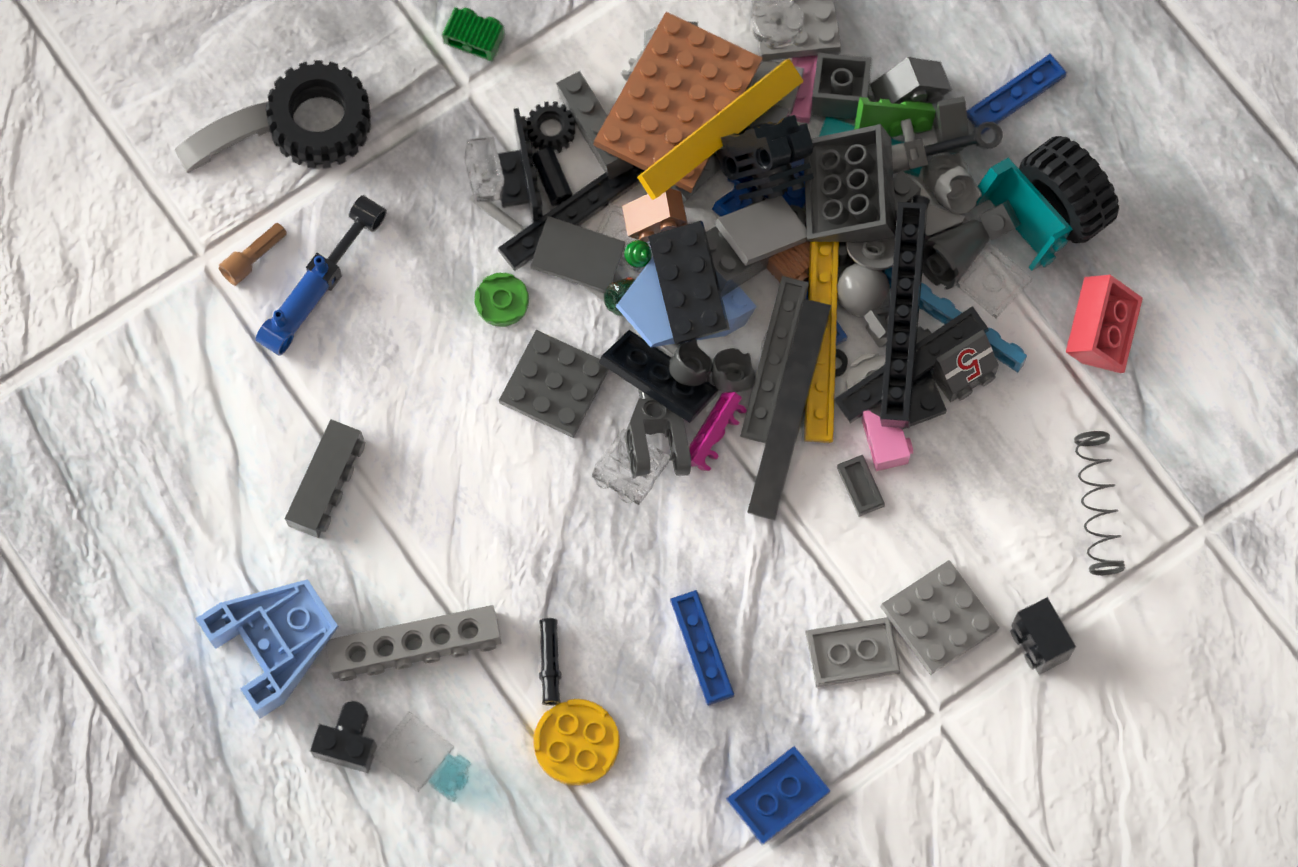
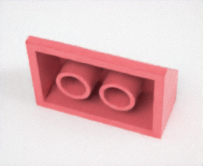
(1104, 323)

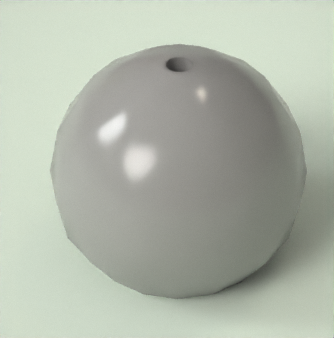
(861, 289)

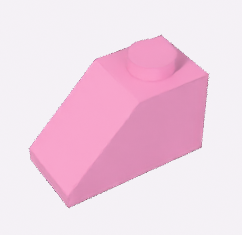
(886, 444)

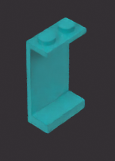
(1040, 222)

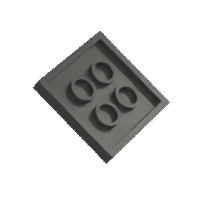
(554, 383)

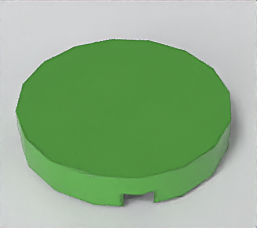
(501, 299)

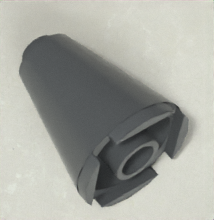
(953, 252)

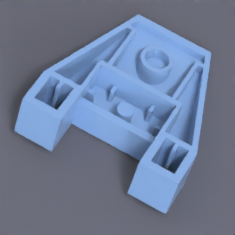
(647, 313)
(283, 632)

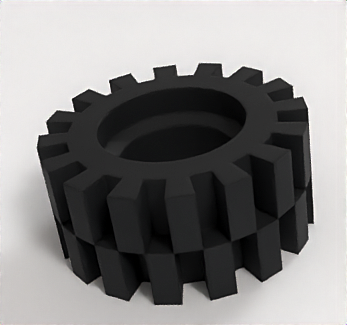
(551, 113)

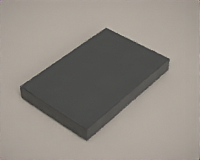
(577, 254)

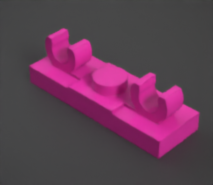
(714, 429)

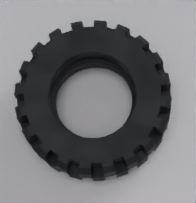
(316, 82)
(1072, 186)

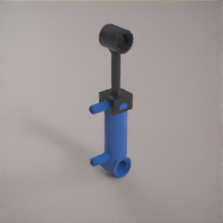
(321, 276)

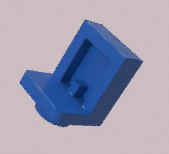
(731, 201)

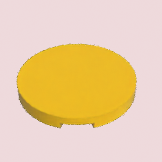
(576, 742)

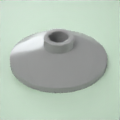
(873, 255)

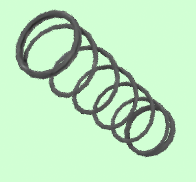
(1103, 563)

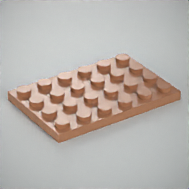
(673, 92)

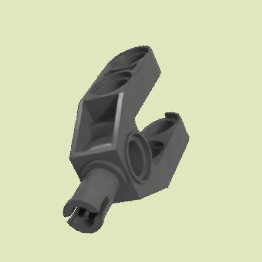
(653, 418)

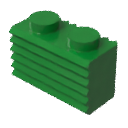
(473, 33)

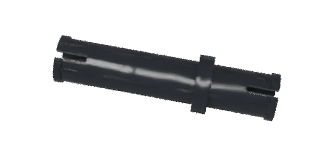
(550, 671)

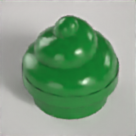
(638, 253)

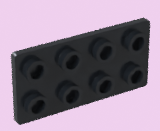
(519, 173)

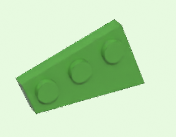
(891, 115)

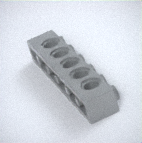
(426, 630)

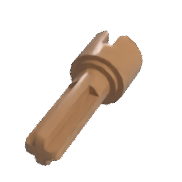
(239, 264)

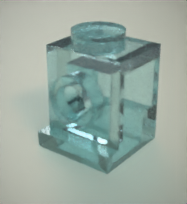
(451, 776)

